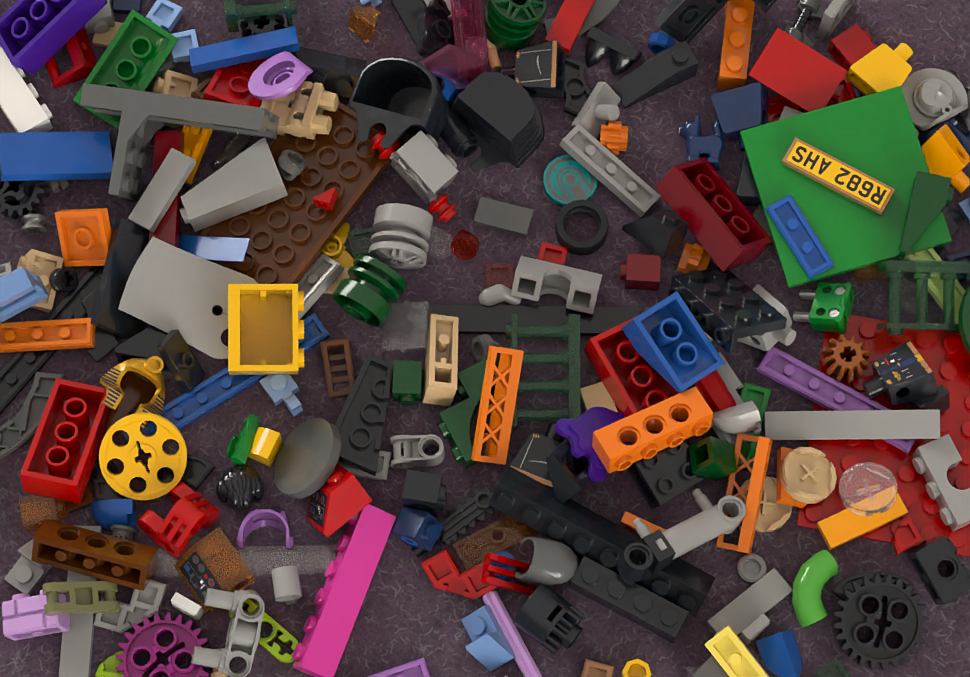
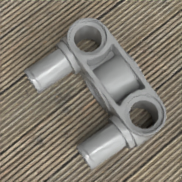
(241, 636)

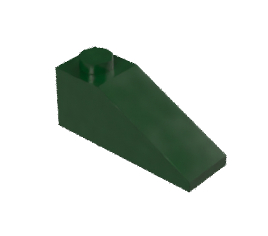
(926, 203)

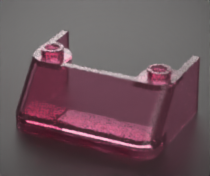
(470, 54)

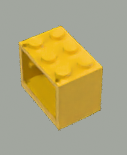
(264, 329)

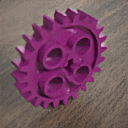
(147, 641)

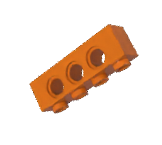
(659, 417)

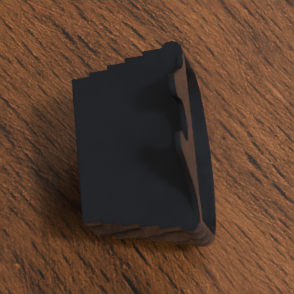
(399, 97)
(501, 119)

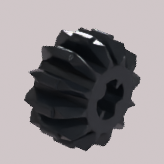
(253, 24)

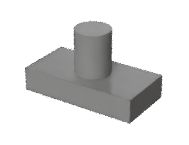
(598, 109)

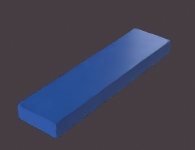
(243, 49)

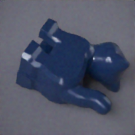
(703, 146)

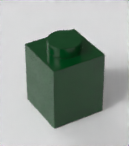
(407, 382)
(712, 458)

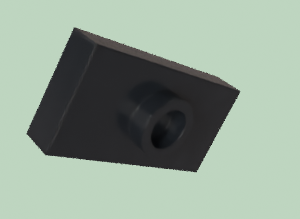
(180, 360)

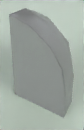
(738, 418)

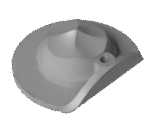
(933, 97)

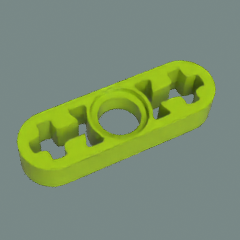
(275, 650)

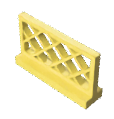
(734, 655)

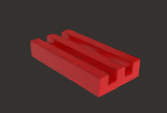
(487, 568)

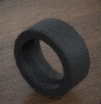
(585, 207)

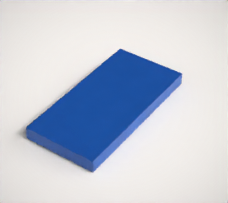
(55, 156)

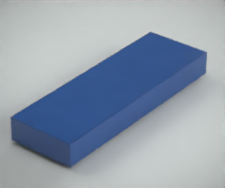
(799, 237)

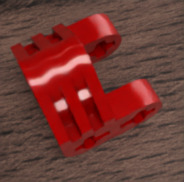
(182, 522)

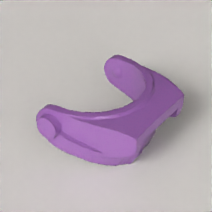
(262, 518)

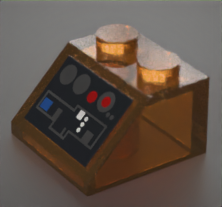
(213, 565)

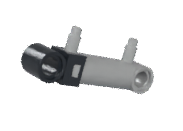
(660, 548)

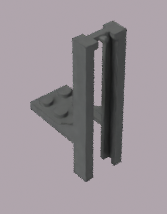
(148, 112)

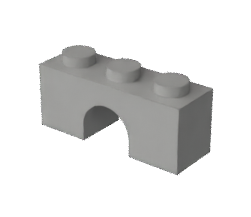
(540, 277)
(933, 462)

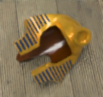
(132, 385)

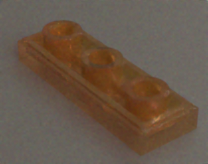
(473, 548)

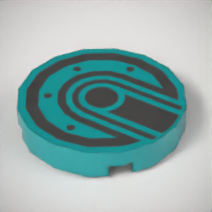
(568, 181)

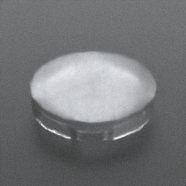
(868, 488)

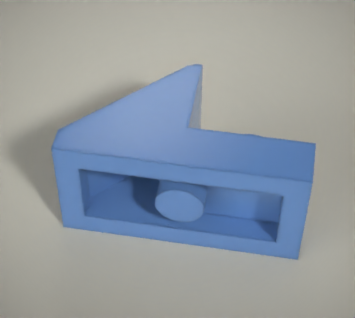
(487, 638)

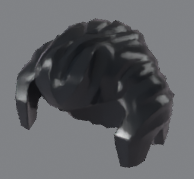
(239, 486)

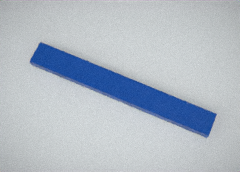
(223, 387)

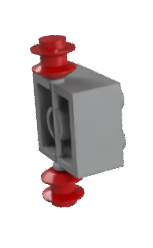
(423, 170)

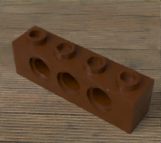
(94, 554)

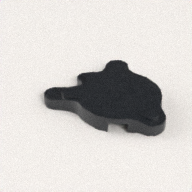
(434, 28)

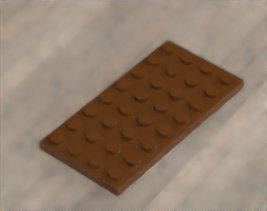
(291, 230)

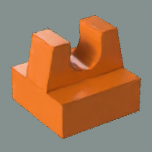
(693, 258)

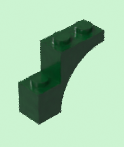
(457, 420)

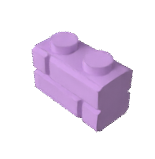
(26, 617)

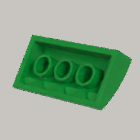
(131, 59)

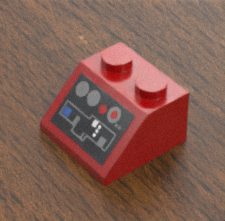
(336, 501)

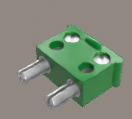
(830, 307)

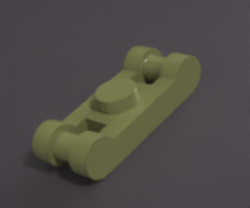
(80, 597)

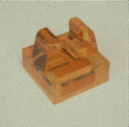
(363, 22)

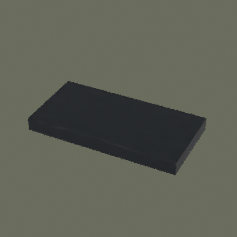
(124, 250)

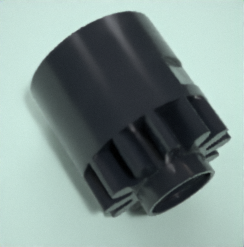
(549, 619)

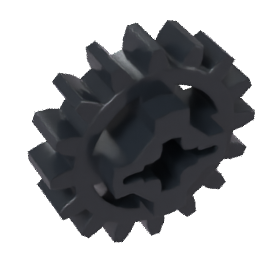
(28, 196)

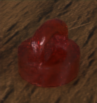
(465, 245)

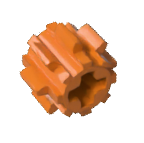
(614, 136)

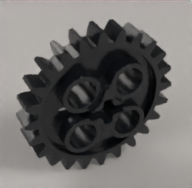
(906, 625)

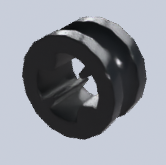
(55, 279)

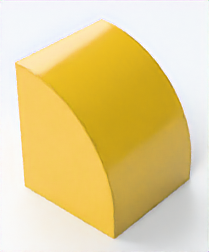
(265, 446)

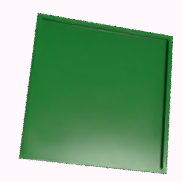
(868, 134)

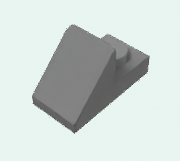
(26, 573)

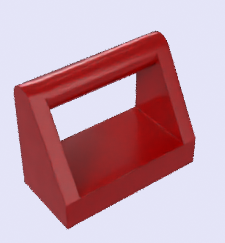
(82, 59)

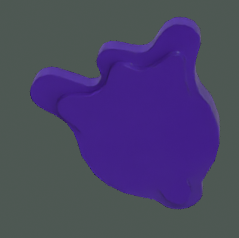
(580, 435)

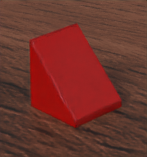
(326, 199)

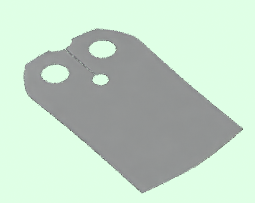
(178, 292)

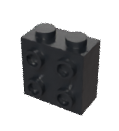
(664, 474)

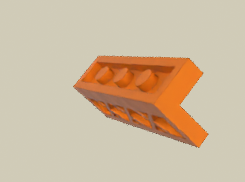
(501, 406)
(754, 490)

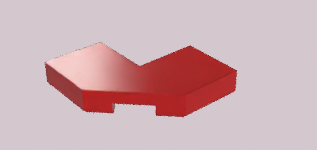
(447, 576)

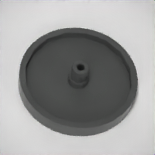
(307, 458)

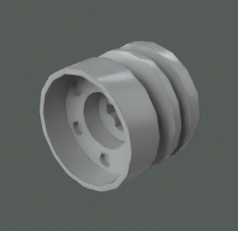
(401, 235)

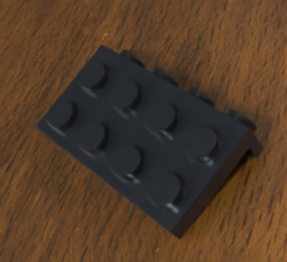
(725, 306)

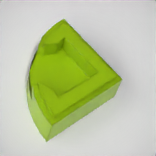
(107, 668)

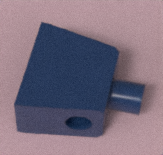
(741, 109)

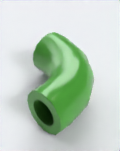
(809, 586)

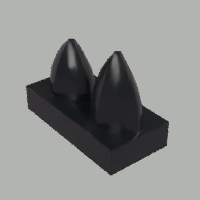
(600, 45)

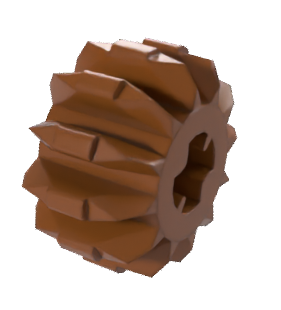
(851, 350)

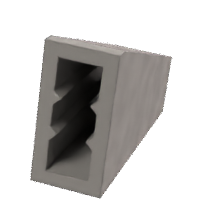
(235, 188)

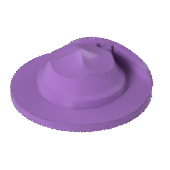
(278, 76)

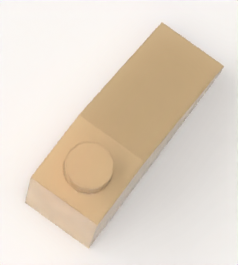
(441, 360)

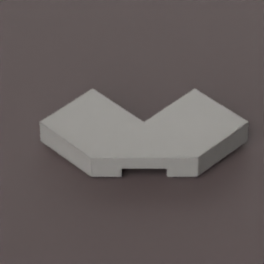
(142, 605)

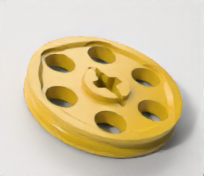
(136, 468)

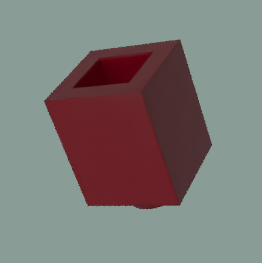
(641, 272)

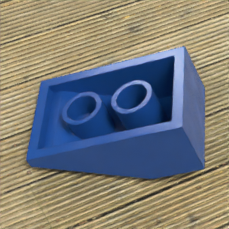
(673, 343)

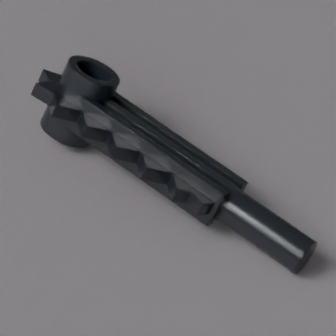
(463, 517)

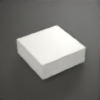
(187, 606)

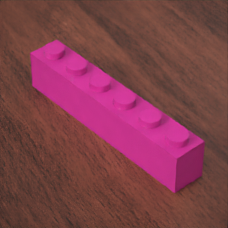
(343, 592)

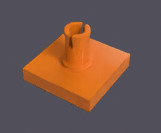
(84, 236)

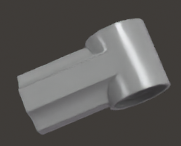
(286, 584)

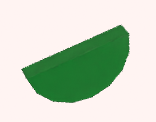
(240, 445)

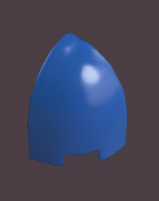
(114, 512)
(781, 654)

